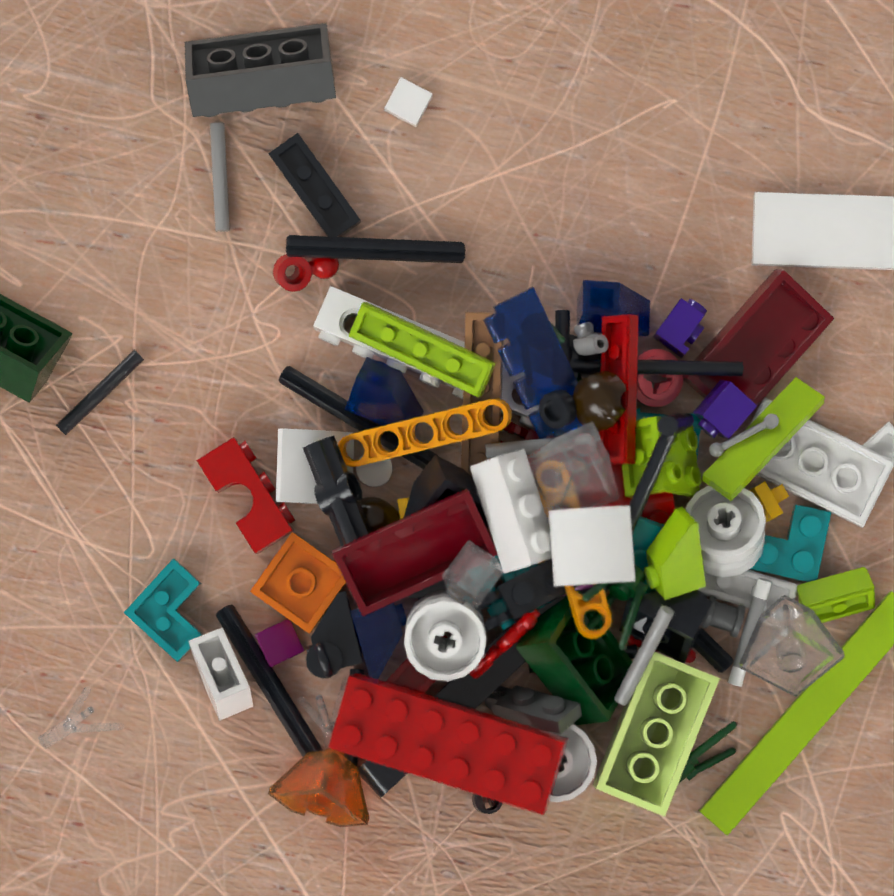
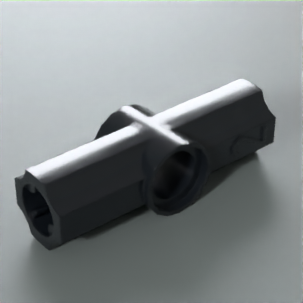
(337, 490)

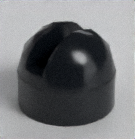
(480, 806)

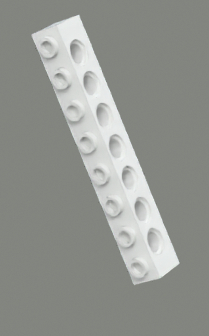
(341, 306)

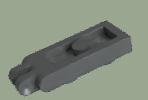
(534, 708)

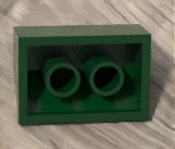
(27, 349)
(575, 665)

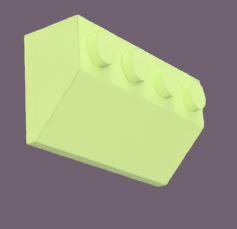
(656, 734)

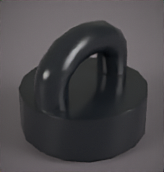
(557, 408)
(324, 659)

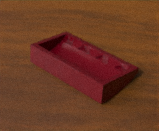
(766, 336)
(410, 552)

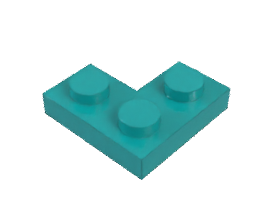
(802, 551)
(157, 610)

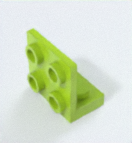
(680, 470)

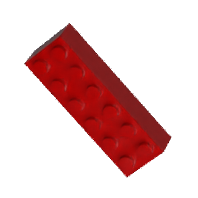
(448, 743)

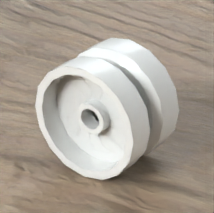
(728, 530)
(439, 656)
(576, 766)

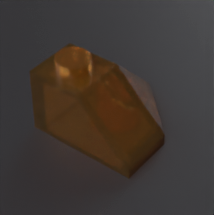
(324, 786)

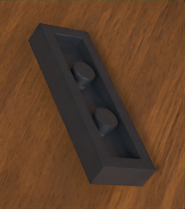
(314, 187)

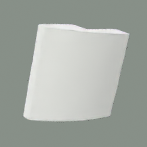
(294, 476)
(592, 545)

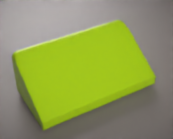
(838, 594)

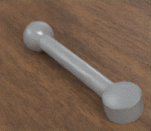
(770, 422)

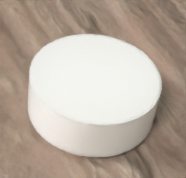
(375, 473)

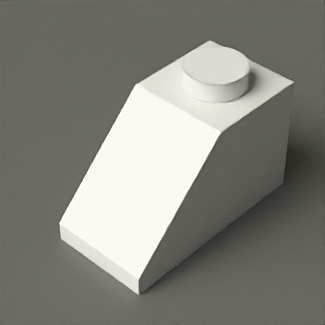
(221, 673)

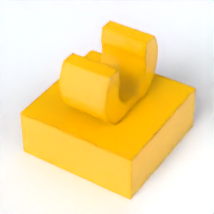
(770, 499)

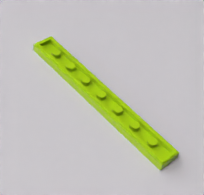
(802, 720)

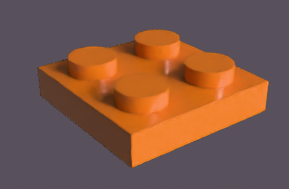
(300, 583)

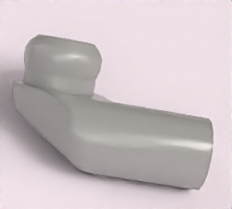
(588, 341)

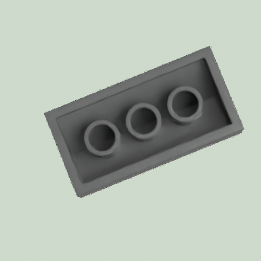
(259, 70)

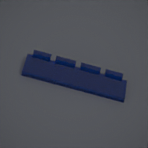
(535, 352)

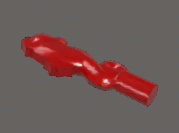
(524, 624)

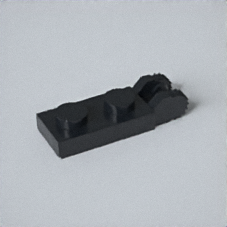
(523, 594)

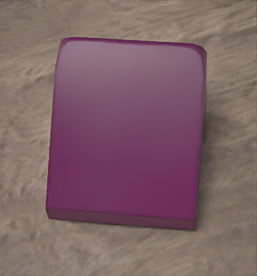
(279, 642)

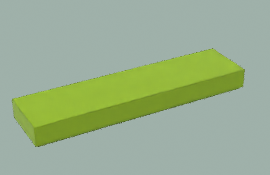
(422, 349)
(748, 457)

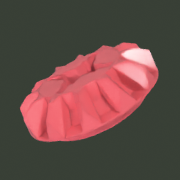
(664, 391)

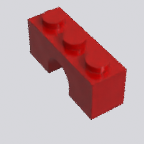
(232, 465)

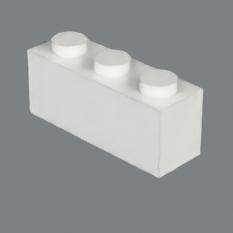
(513, 510)

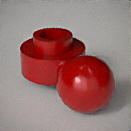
(320, 267)

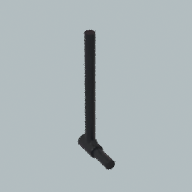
(644, 367)
(668, 427)

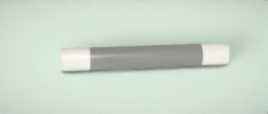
(756, 609)

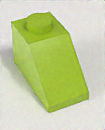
(676, 557)

